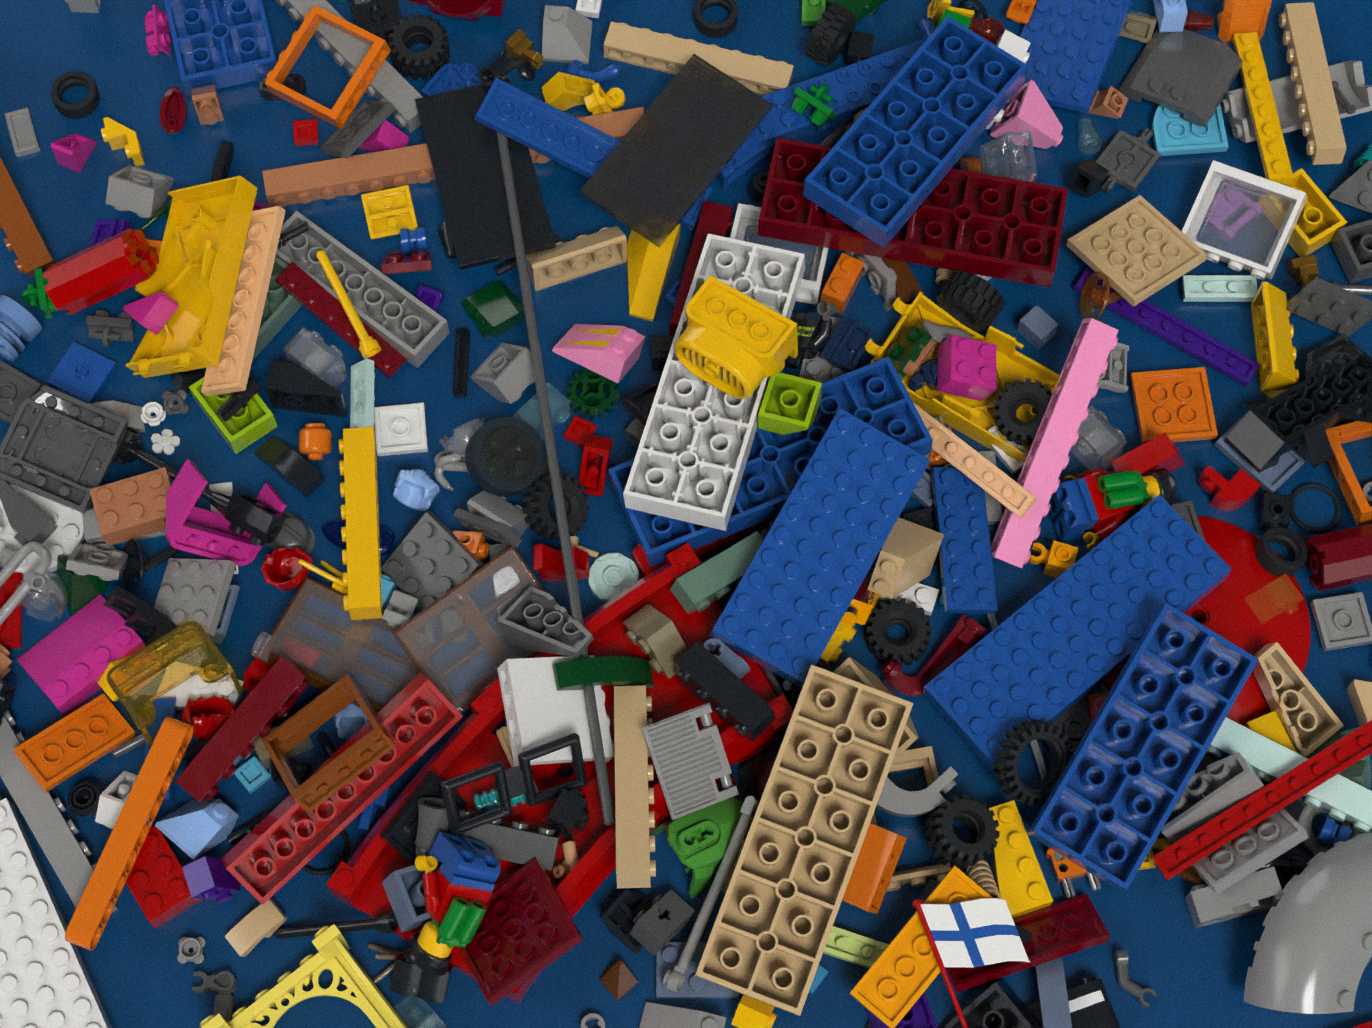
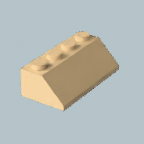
(577, 257)

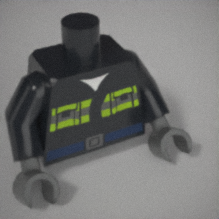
(813, 332)

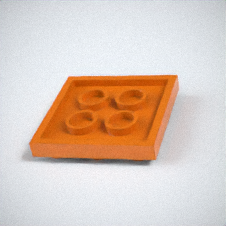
(1174, 404)

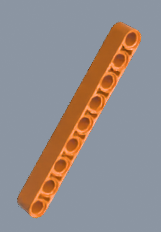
(129, 834)

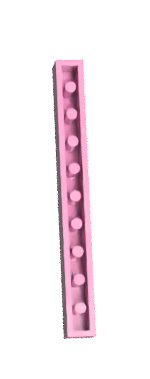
(1055, 437)

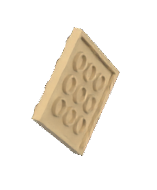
(1137, 250)

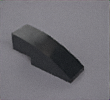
(290, 466)

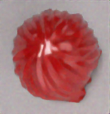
(283, 568)
(207, 715)

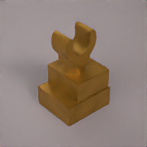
(520, 46)
(1303, 269)

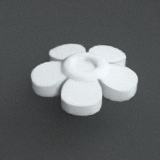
(165, 442)

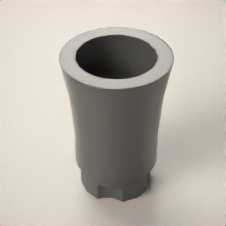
(431, 821)

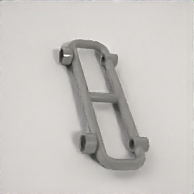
(33, 578)

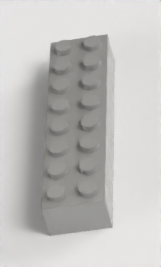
(379, 301)

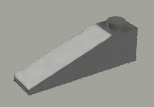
(543, 626)

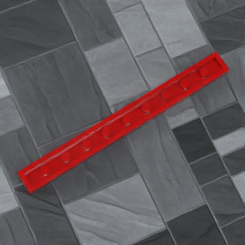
(1264, 802)

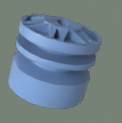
(15, 324)

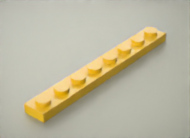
(1262, 109)

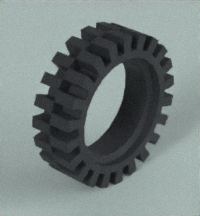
(1011, 751)

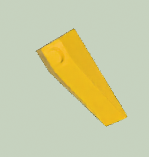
(648, 272)

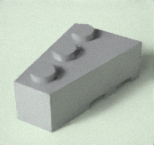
(1248, 896)

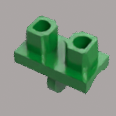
(804, 100)
(39, 295)

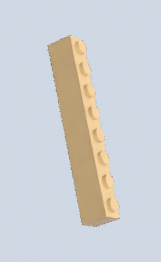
(671, 53)
(1313, 84)
(632, 789)

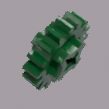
(592, 403)

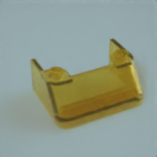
(163, 667)

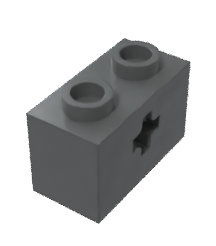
(661, 922)

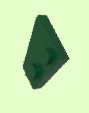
(908, 347)

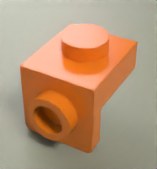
(1021, 10)

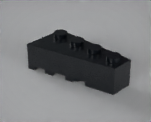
(728, 696)

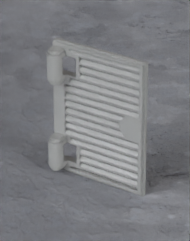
(689, 761)

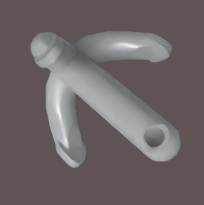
(447, 463)

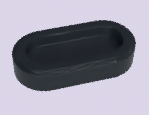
(292, 81)
(223, 161)

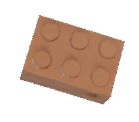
(132, 506)

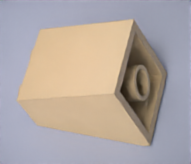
(905, 558)

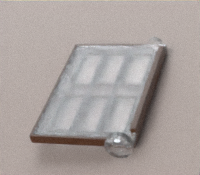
(459, 634)
(328, 645)

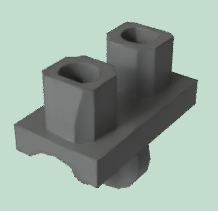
(110, 329)

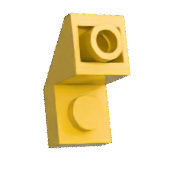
(123, 137)

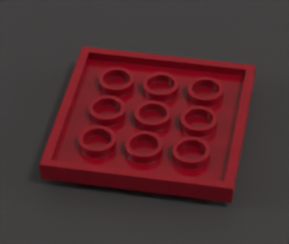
(519, 932)

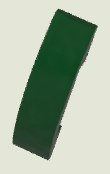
(601, 672)

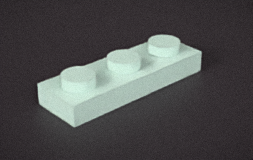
(1218, 288)
(362, 394)

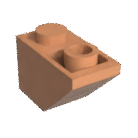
(207, 104)

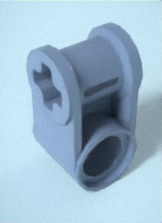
(728, 657)

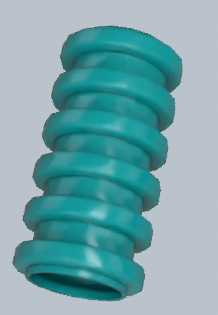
(490, 801)

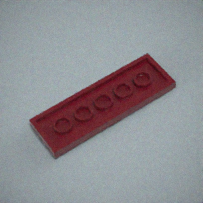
(1054, 934)

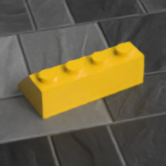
(1273, 339)

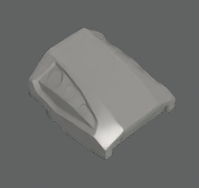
(1116, 372)

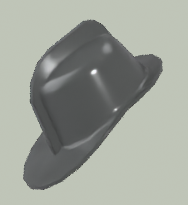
(294, 534)

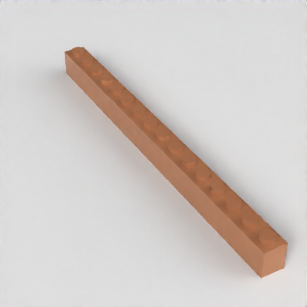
(391, 167)

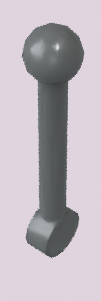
(1350, 109)

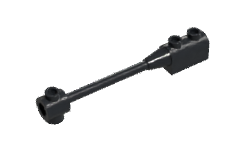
(240, 509)

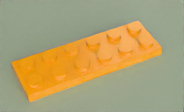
(908, 961)

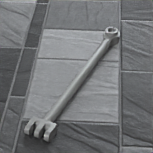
(675, 978)

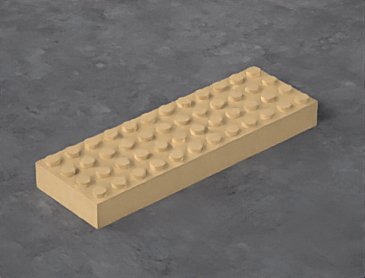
(804, 840)

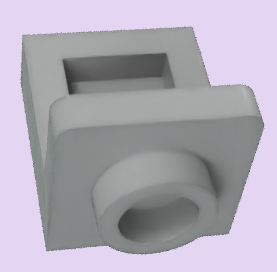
(399, 608)

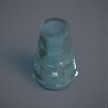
(1088, 138)

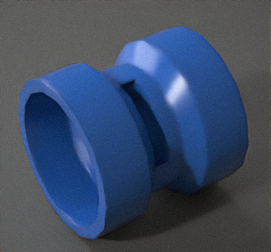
(413, 239)
(1332, 832)

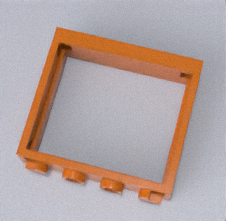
(356, 86)
(1343, 471)

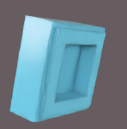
(252, 774)

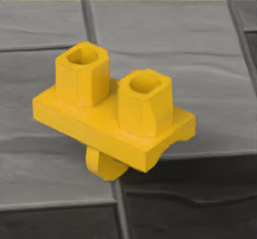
(602, 102)

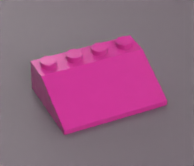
(78, 653)

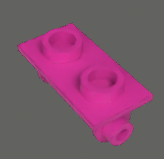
(157, 23)

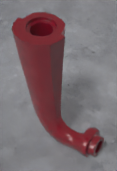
(961, 638)

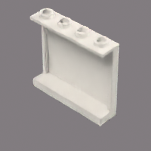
(542, 714)

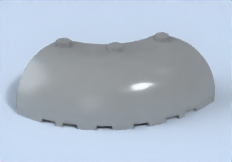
(1317, 935)

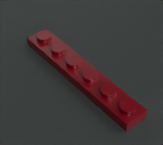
(332, 314)

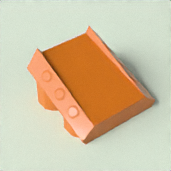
(1243, 17)

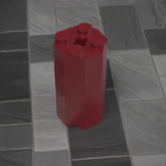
(1340, 557)

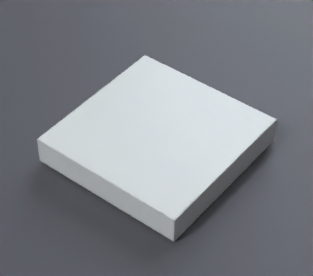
(400, 429)

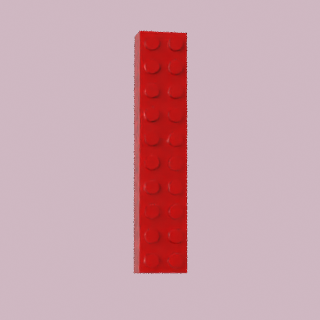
(293, 837)

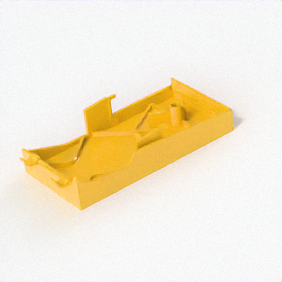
(198, 271)
(961, 413)

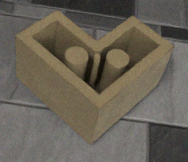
(657, 638)

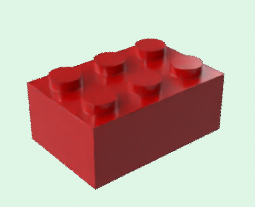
(159, 880)

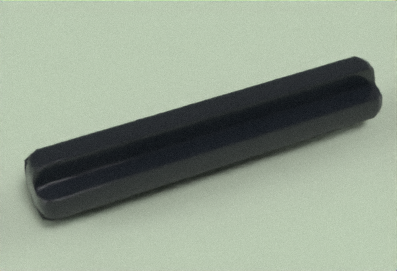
(461, 362)

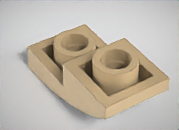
(255, 926)

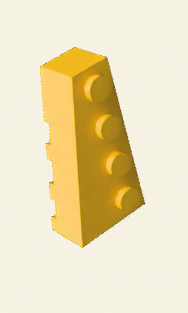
(1016, 865)

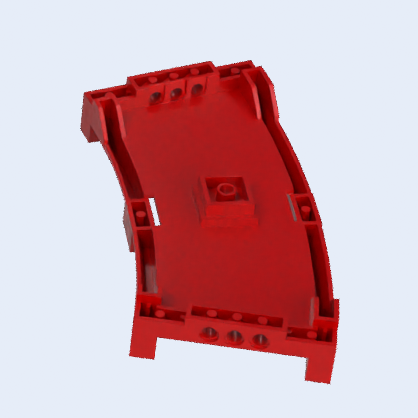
(475, 746)

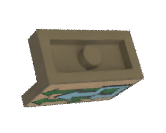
(1139, 26)

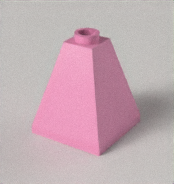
(1030, 113)

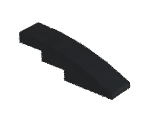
(139, 615)

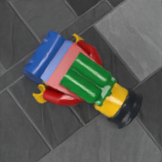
(1104, 501)
(453, 898)

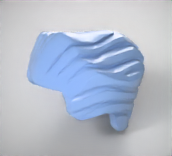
(415, 489)
(349, 721)

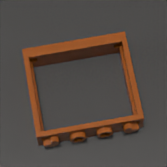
(347, 764)

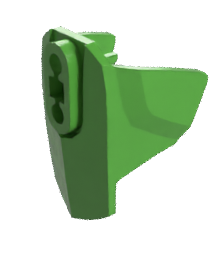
(707, 837)

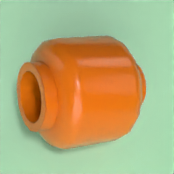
(315, 441)

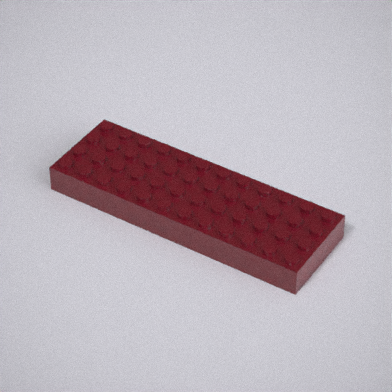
(964, 224)

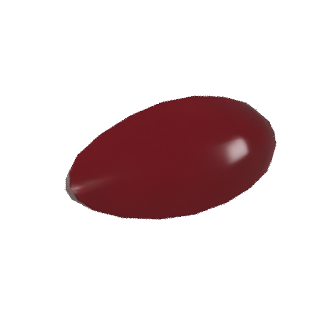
(173, 111)

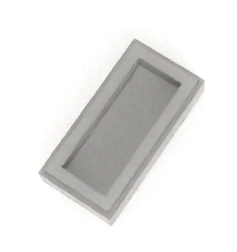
(22, 132)

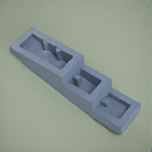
(1053, 994)

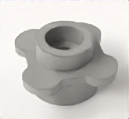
(187, 943)

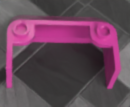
(207, 531)

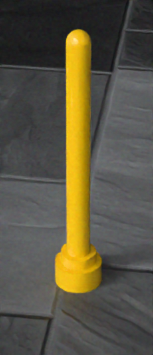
(368, 345)

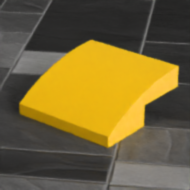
(389, 212)

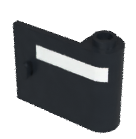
(1087, 1004)

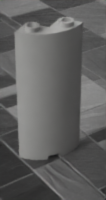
(1347, 74)

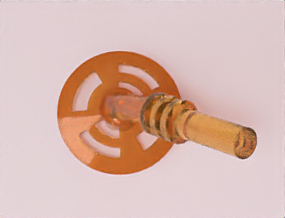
(1098, 296)

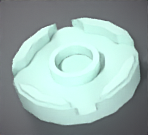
(611, 575)

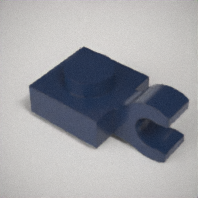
(927, 376)

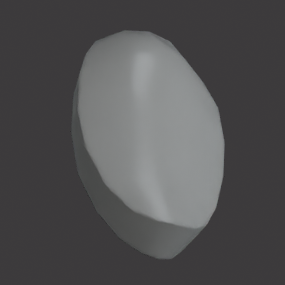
(942, 332)

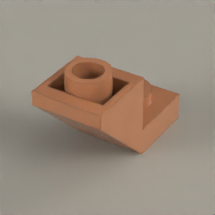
(1109, 103)

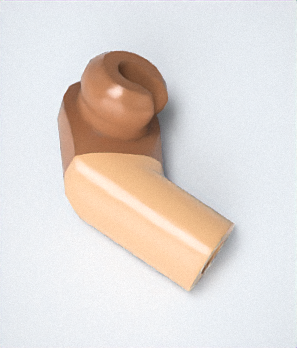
(569, 862)

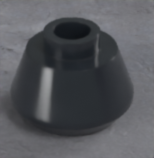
(757, 186)
(84, 799)

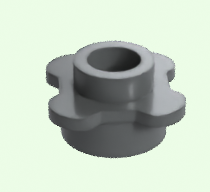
(170, 407)

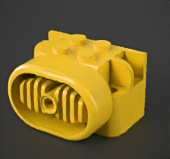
(734, 339)

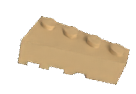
(1294, 699)

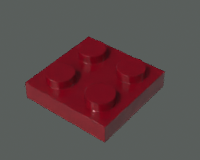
(400, 263)

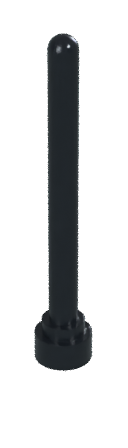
(385, 922)

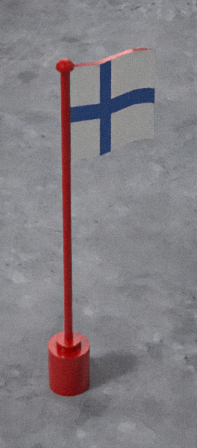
(970, 936)

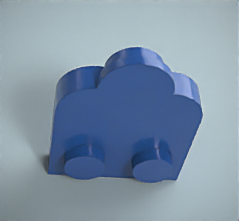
(451, 78)

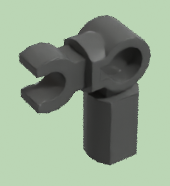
(223, 983)

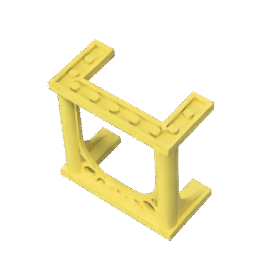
(333, 956)

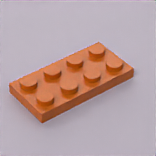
(73, 742)

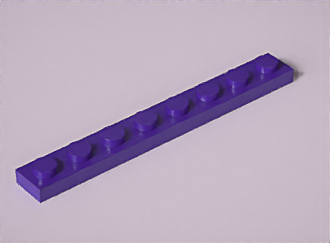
(1181, 336)

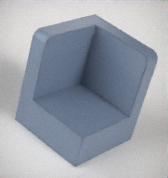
(1037, 327)

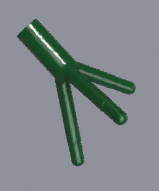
(164, 210)

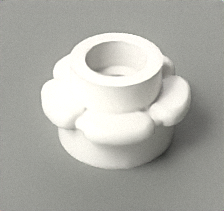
(153, 407)

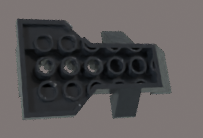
(1333, 389)

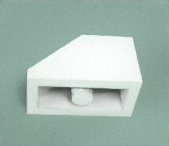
(114, 798)

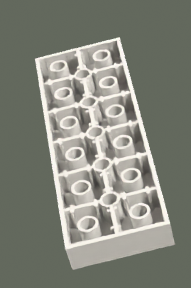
(694, 432)
(39, 971)

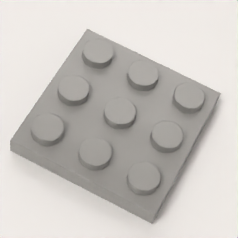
(195, 591)

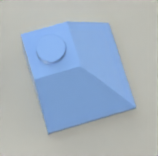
(198, 825)

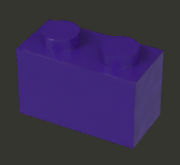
(210, 880)

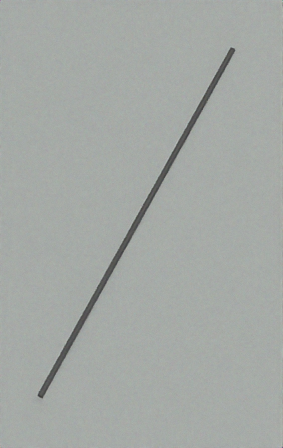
(572, 586)

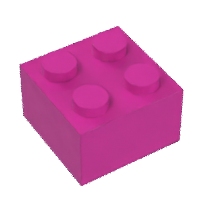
(966, 368)

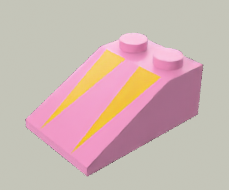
(602, 348)

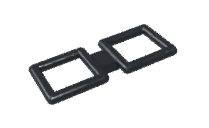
(513, 783)

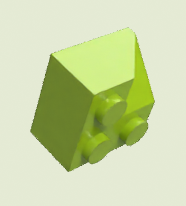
(789, 404)

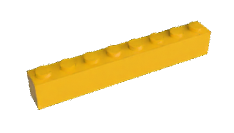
(362, 524)

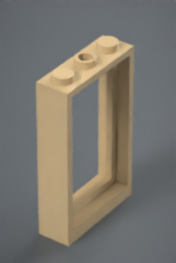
(908, 760)

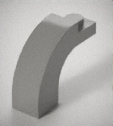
(915, 803)

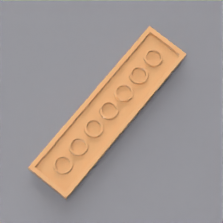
(247, 304)

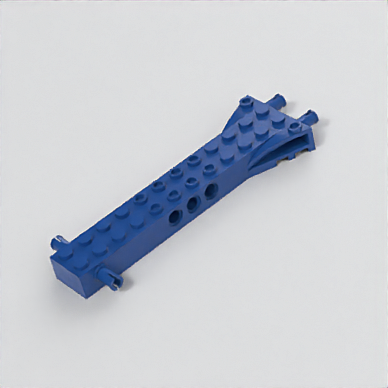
(852, 91)

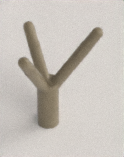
(388, 955)

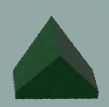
(80, 588)

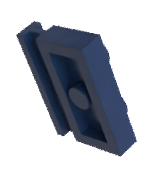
(847, 344)

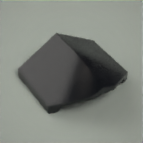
(620, 914)

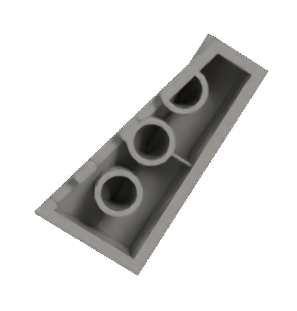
(1211, 794)

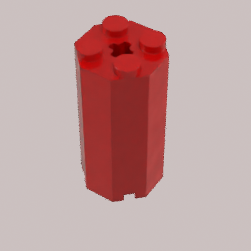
(100, 271)

